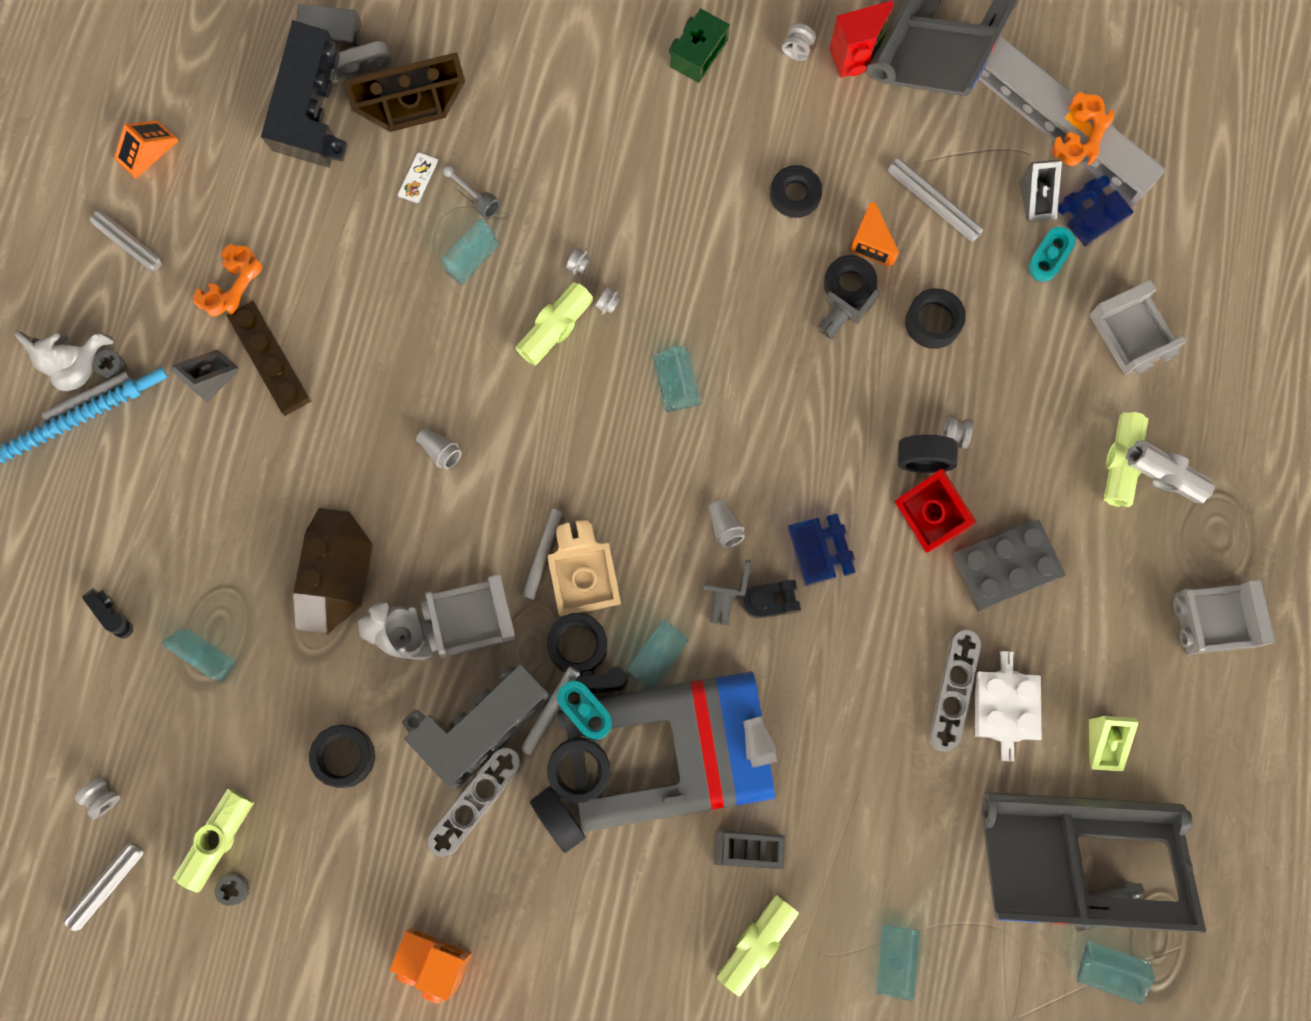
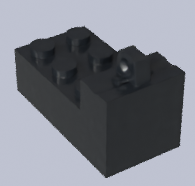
(295, 109)

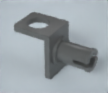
(843, 311)
(723, 597)

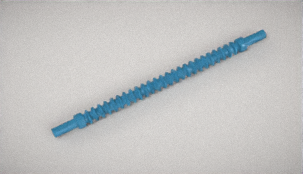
(130, 389)

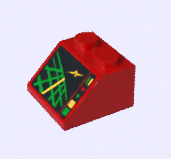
(858, 37)

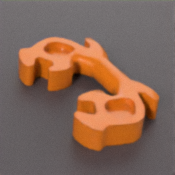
(1090, 108)
(237, 260)

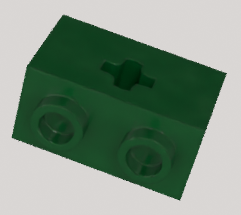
(699, 45)

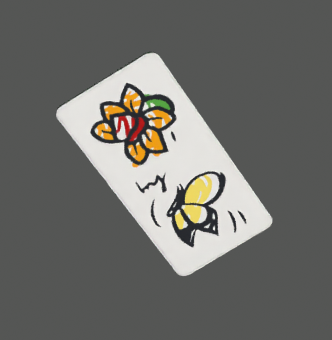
(418, 177)

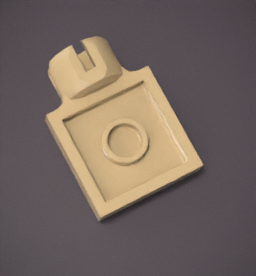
(582, 571)

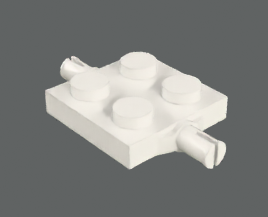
(1007, 706)

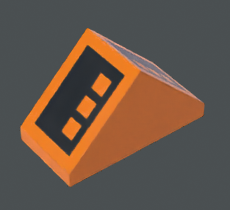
(143, 145)
(874, 238)

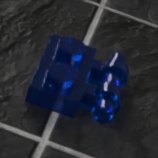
(1099, 218)
(812, 550)

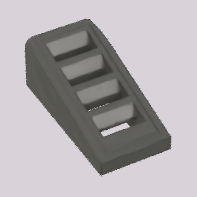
(721, 849)

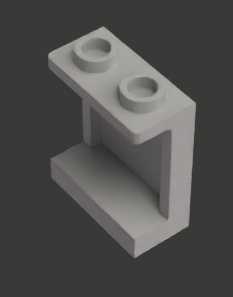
(1135, 329)
(468, 618)
(1223, 618)

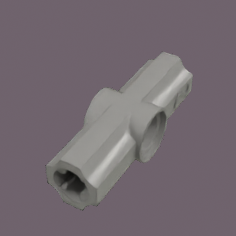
(1170, 471)

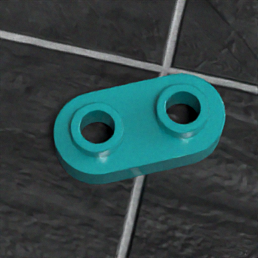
(1051, 256)
(585, 710)

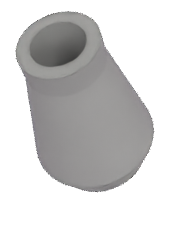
(440, 449)
(725, 524)
(759, 745)

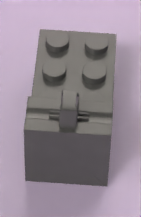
(481, 732)

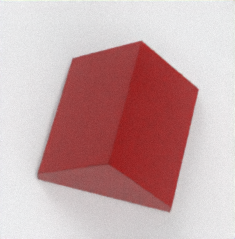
(935, 511)

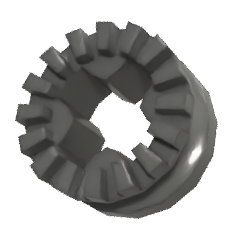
(116, 360)
(241, 885)

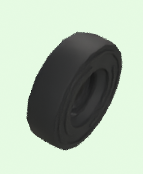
(800, 175)
(855, 265)

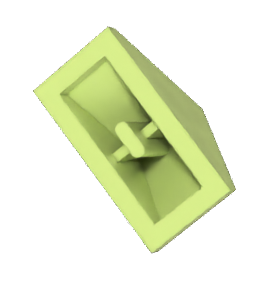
(1110, 741)

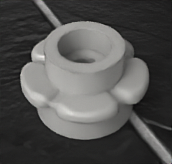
(578, 261)
(607, 301)

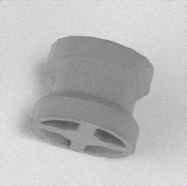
(798, 43)
(958, 430)
(97, 798)

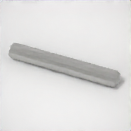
(935, 199)

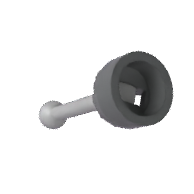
(485, 202)

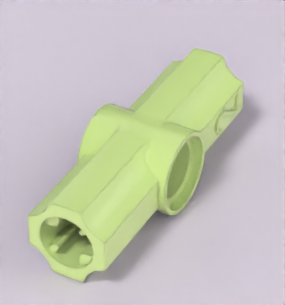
(554, 323)
(1121, 477)
(201, 857)
(757, 945)

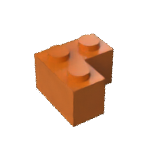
(431, 964)

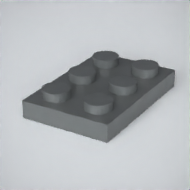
(1008, 565)

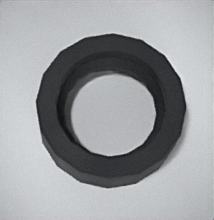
(950, 303)
(927, 453)
(571, 620)
(318, 748)
(561, 788)
(557, 819)

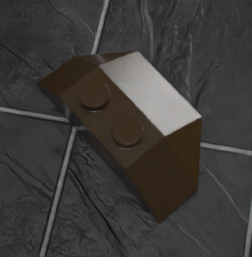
(407, 93)
(330, 571)

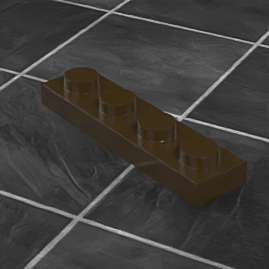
(268, 358)

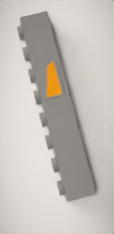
(1047, 107)

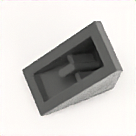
(1041, 189)
(206, 373)

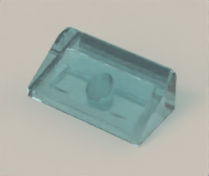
(470, 252)
(677, 379)
(200, 654)
(657, 655)
(898, 962)
(1115, 973)

